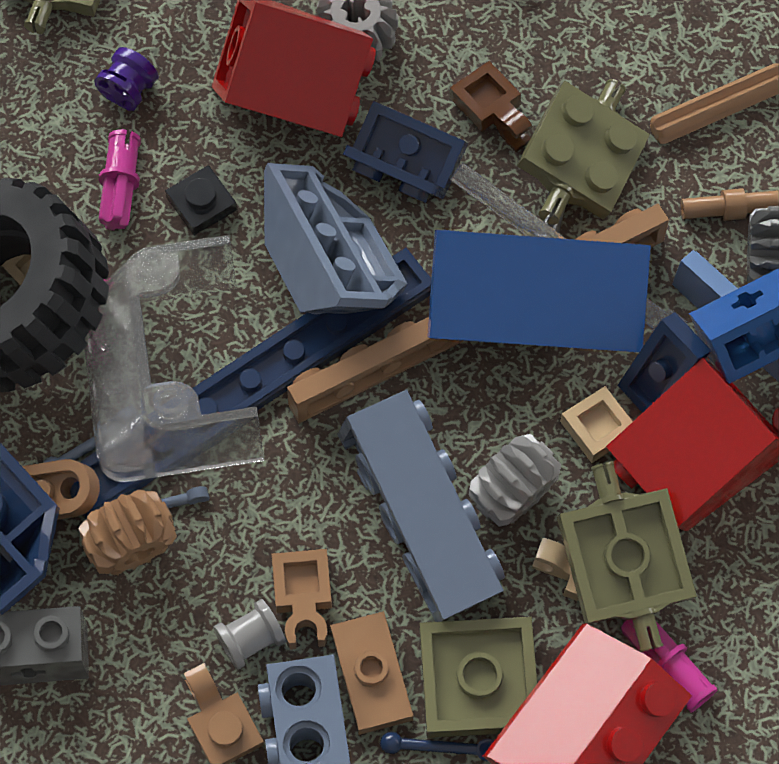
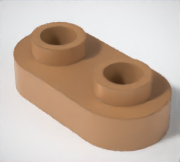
(57, 479)

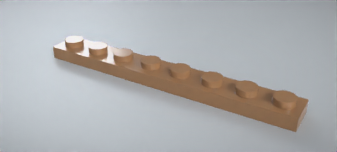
(408, 342)

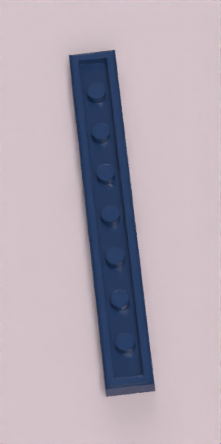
(276, 362)

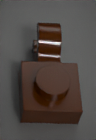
(491, 99)

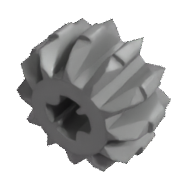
(372, 17)
(514, 479)

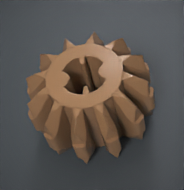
(127, 532)

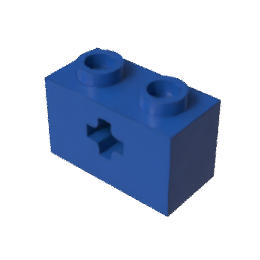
(742, 327)

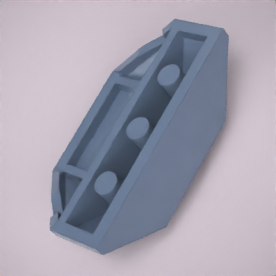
(325, 245)

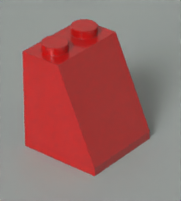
(293, 65)
(697, 443)

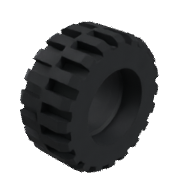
(61, 289)

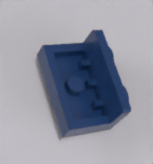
(407, 151)

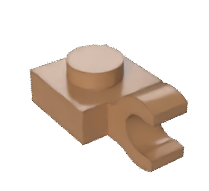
(222, 726)

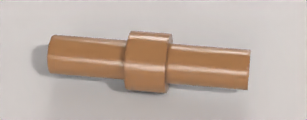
(731, 204)

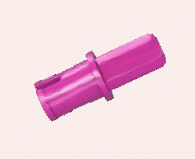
(119, 179)
(676, 664)

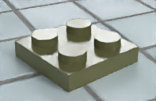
(475, 674)

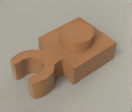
(302, 588)

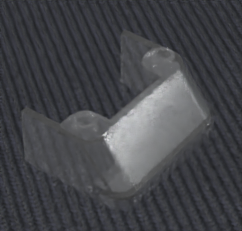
(159, 426)

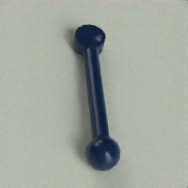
(392, 743)

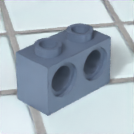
(316, 720)

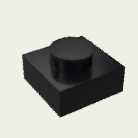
(201, 200)

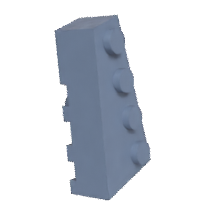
(422, 505)

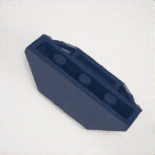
(26, 531)

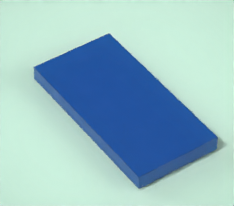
(538, 291)

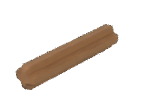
(716, 104)

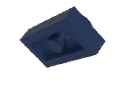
(662, 361)

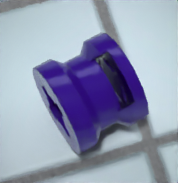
(126, 78)

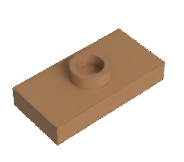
(371, 673)

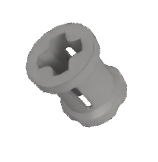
(249, 634)

